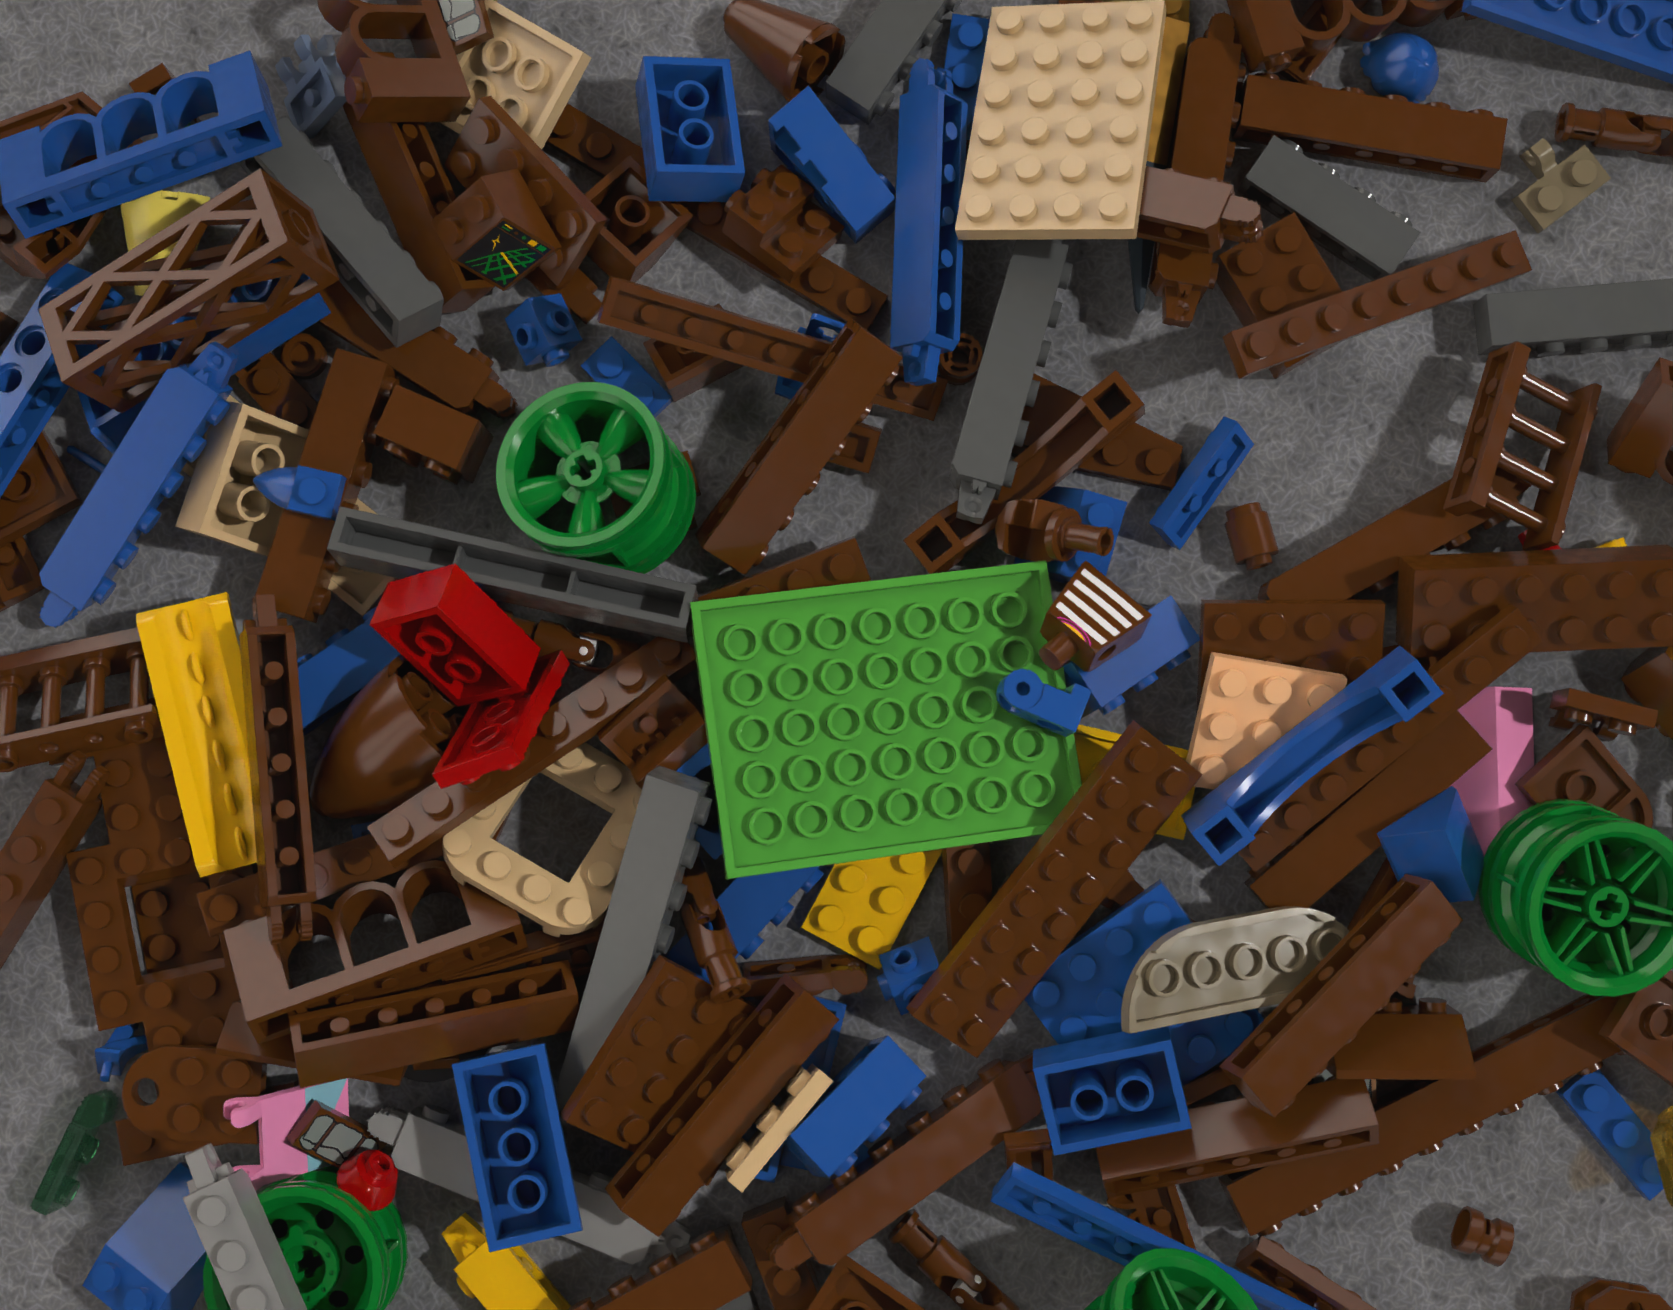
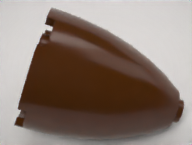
(384, 744)

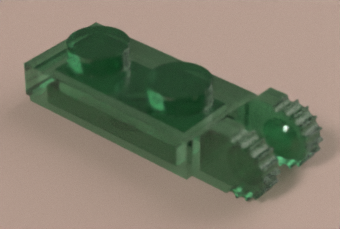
(75, 1149)

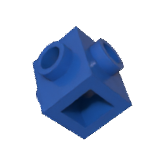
(543, 330)
(906, 971)

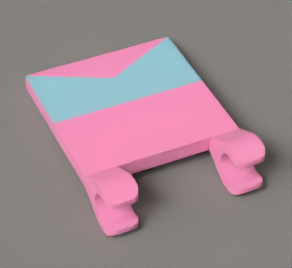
(276, 1118)

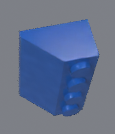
(517, 1146)

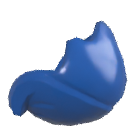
(1401, 66)

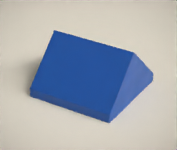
(1437, 846)

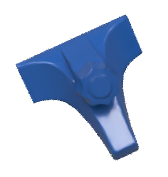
(118, 1051)

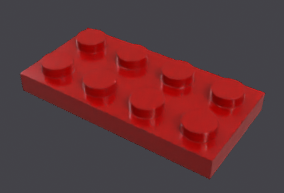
(501, 728)

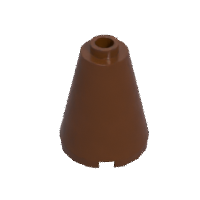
(784, 44)

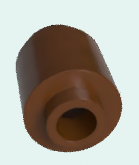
(1251, 536)

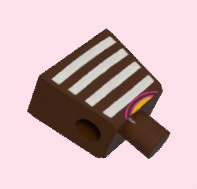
(1090, 622)

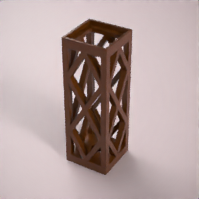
(276, 228)

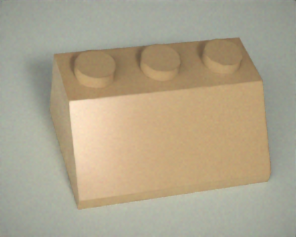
(222, 495)

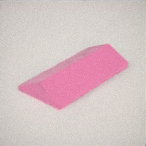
(1488, 788)

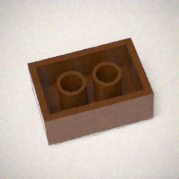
(1275, 278)

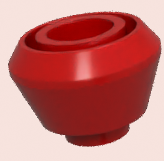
(369, 1178)

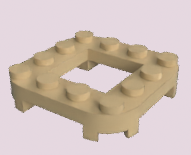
(528, 887)

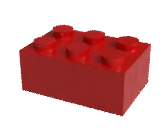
(455, 635)

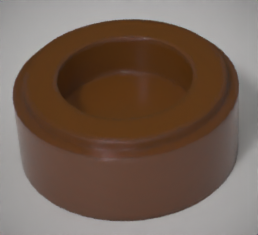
(304, 356)

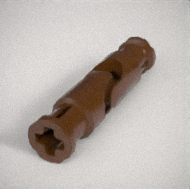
(1615, 129)
(715, 947)

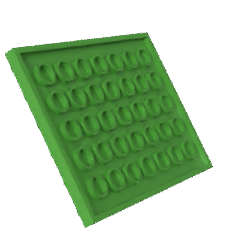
(875, 718)

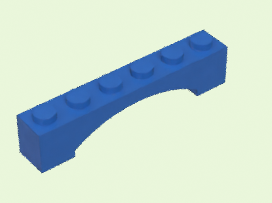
(1376, 700)

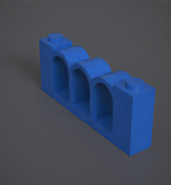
(46, 194)

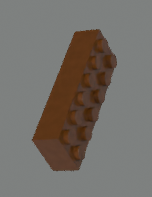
(1565, 594)

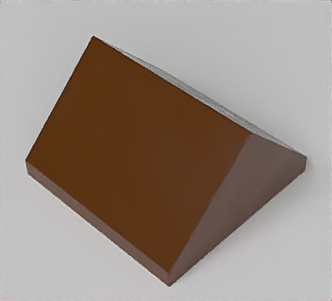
(684, 369)

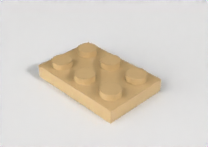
(775, 1126)

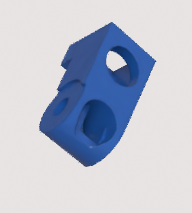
(1042, 704)

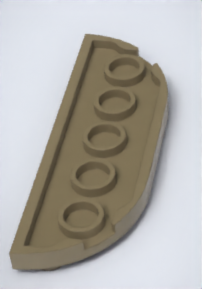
(1226, 966)

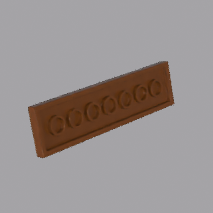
(1054, 890)

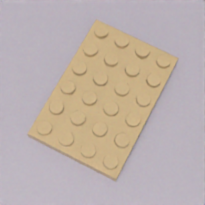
(1062, 122)

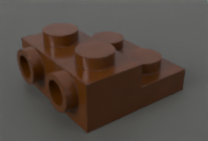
(780, 222)

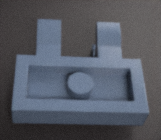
(318, 87)

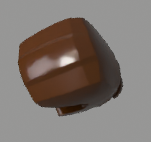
(1048, 532)

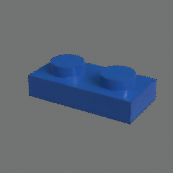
(617, 367)

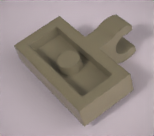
(1558, 185)

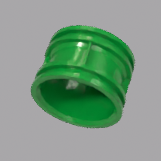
(578, 435)

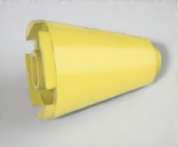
(152, 214)

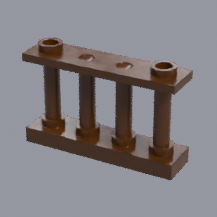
(1484, 448)
(66, 664)

